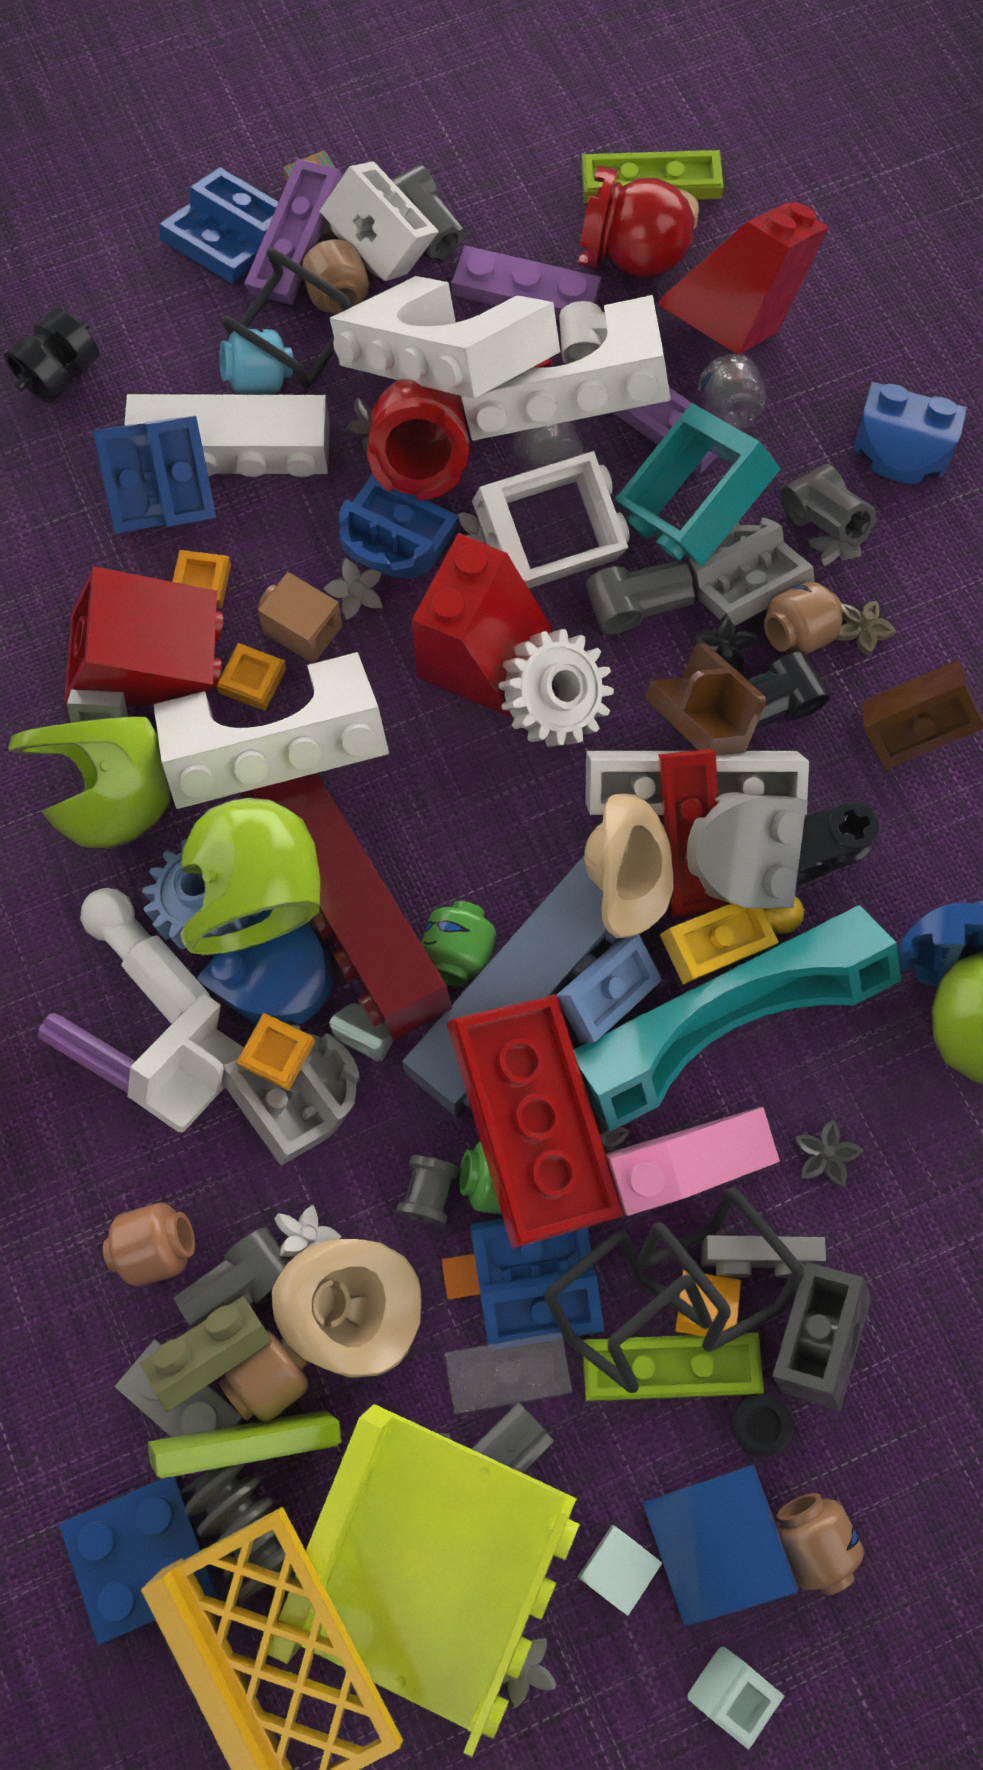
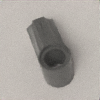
(422, 192)
(826, 502)
(626, 598)
(248, 1271)
(515, 1440)

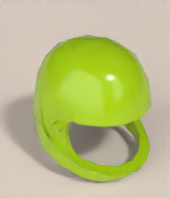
(120, 773)
(251, 862)
(959, 1016)

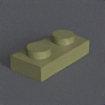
(205, 1352)

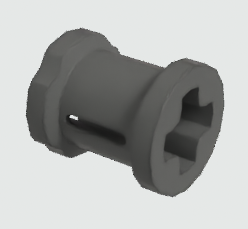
(428, 1190)

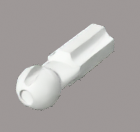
(146, 959)

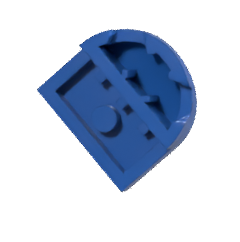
(908, 433)
(394, 531)
(941, 940)
(278, 978)

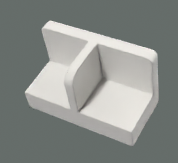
(184, 1066)

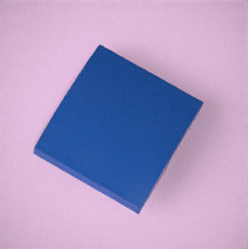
(220, 224)
(154, 474)
(517, 1278)
(720, 1546)

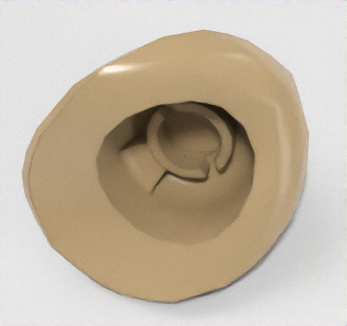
(630, 865)
(348, 1306)

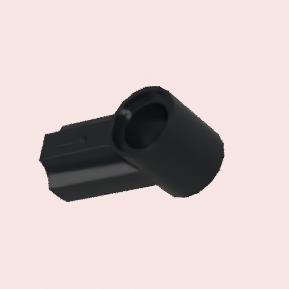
(790, 689)

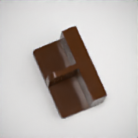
(710, 703)
(921, 715)

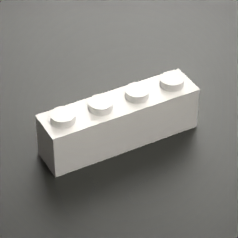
(248, 431)
(746, 772)

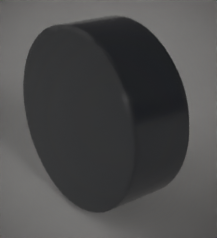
(762, 1425)

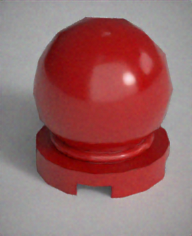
(638, 225)
(418, 440)

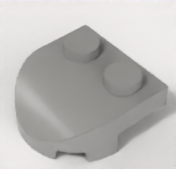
(749, 571)
(749, 849)
(308, 1112)

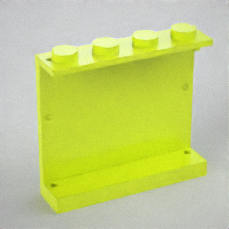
(433, 1567)

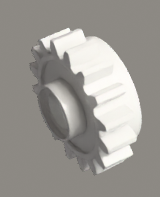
(579, 684)

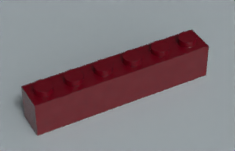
(362, 916)

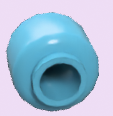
(251, 368)

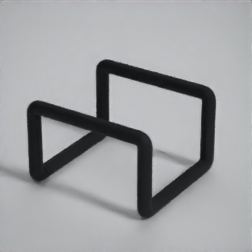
(276, 260)
(715, 1337)
(622, 1372)

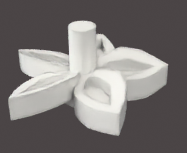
(303, 1233)

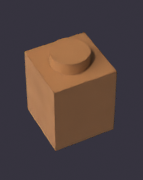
(299, 617)

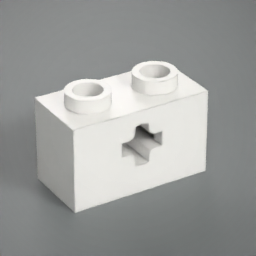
(378, 221)

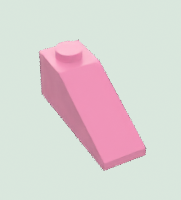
(691, 1160)

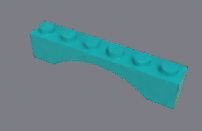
(828, 965)

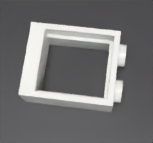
(595, 488)

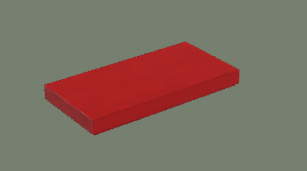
(534, 1120)

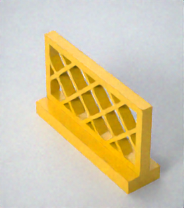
(218, 1675)

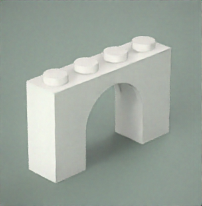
(415, 337)
(616, 377)
(217, 760)

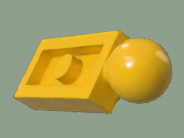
(727, 937)

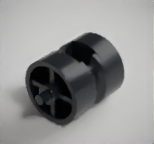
(54, 353)

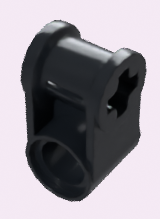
(824, 845)

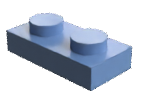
(608, 988)

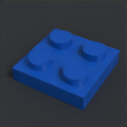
(124, 1547)

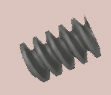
(229, 1510)

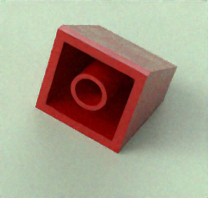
(750, 279)
(473, 622)
(143, 638)

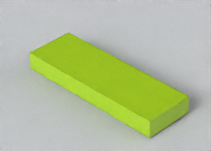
(687, 170)
(678, 1368)
(243, 1443)

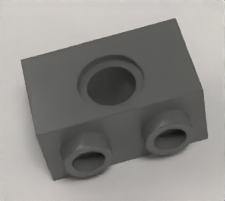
(822, 1336)

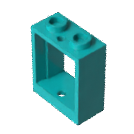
(670, 466)

